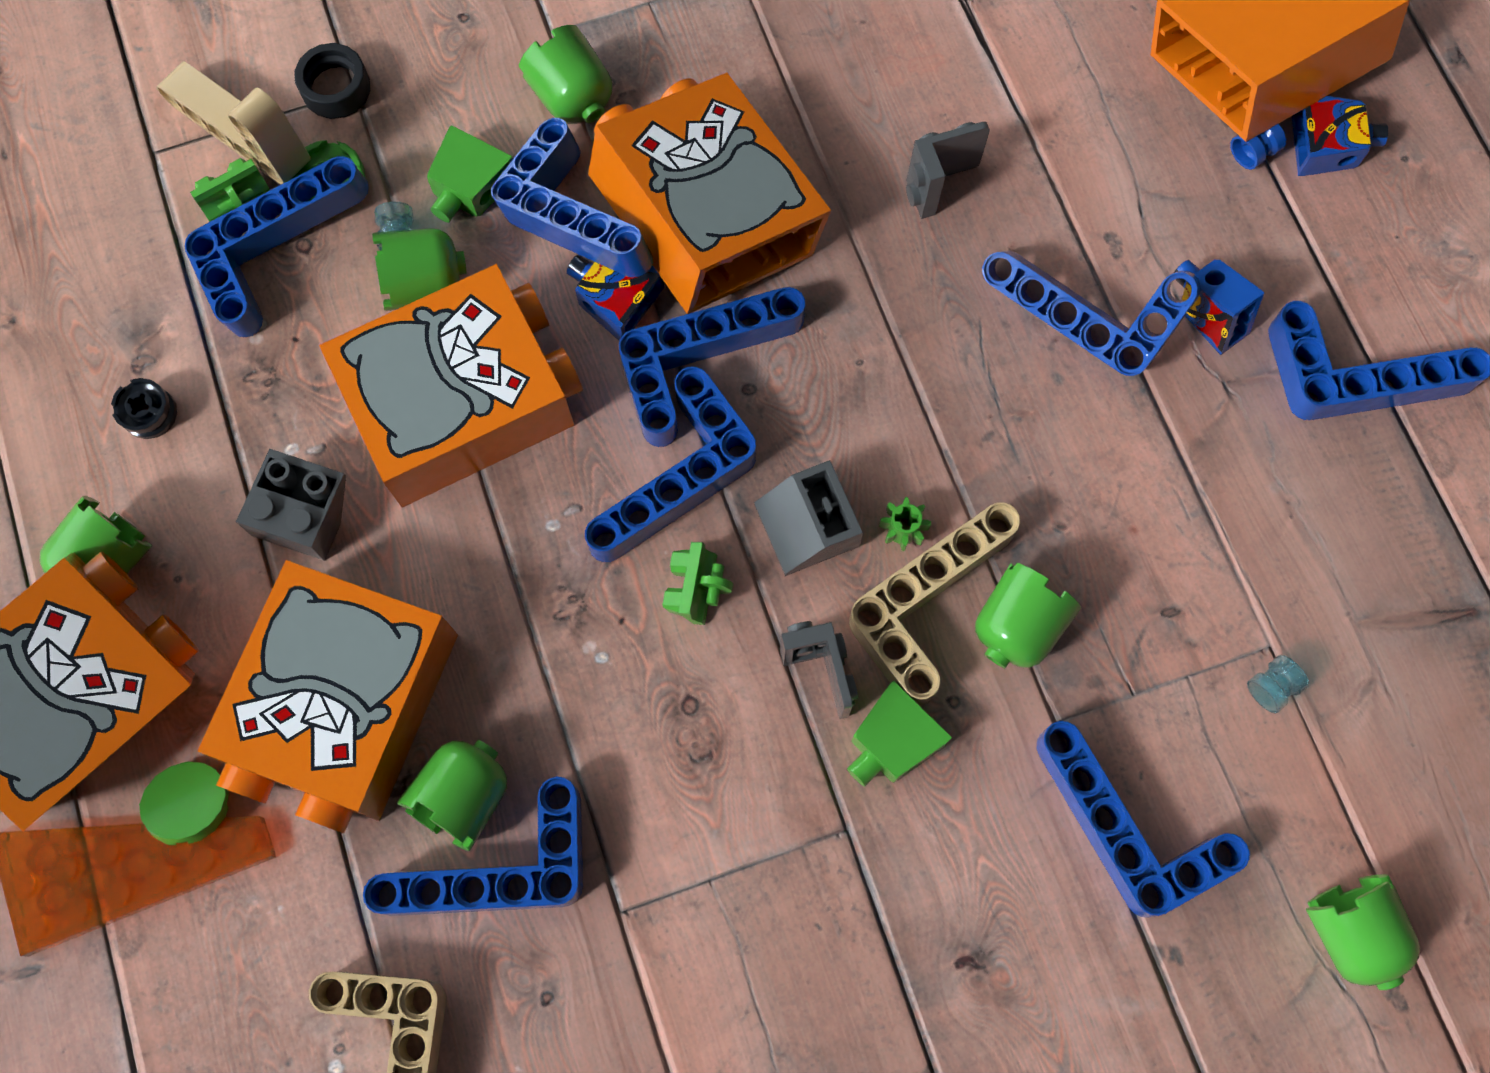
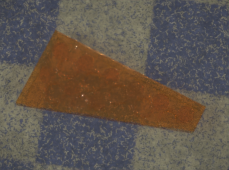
(92, 876)

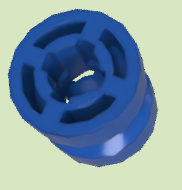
(1254, 152)

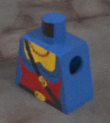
(1334, 135)
(613, 298)
(1225, 305)

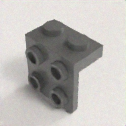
(940, 156)
(810, 642)

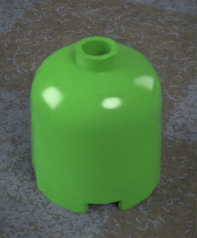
(568, 76)
(415, 264)
(89, 533)
(1023, 618)
(457, 791)
(1366, 932)

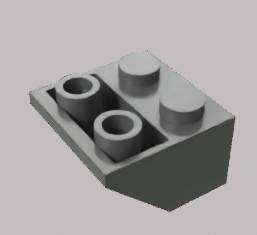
(295, 504)
(809, 518)

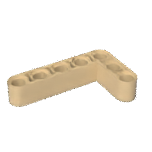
(249, 127)
(923, 589)
(397, 1007)

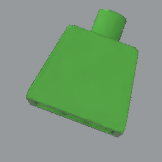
(464, 174)
(895, 738)

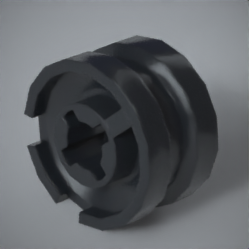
(144, 423)

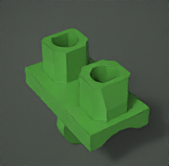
(230, 189)
(701, 584)

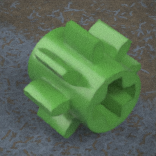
(894, 526)

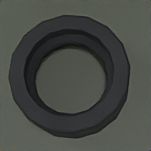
(321, 59)

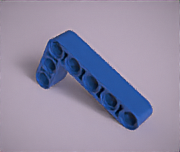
(529, 201)
(265, 233)
(1088, 314)
(698, 347)
(1367, 380)
(682, 475)
(1124, 832)
(496, 880)

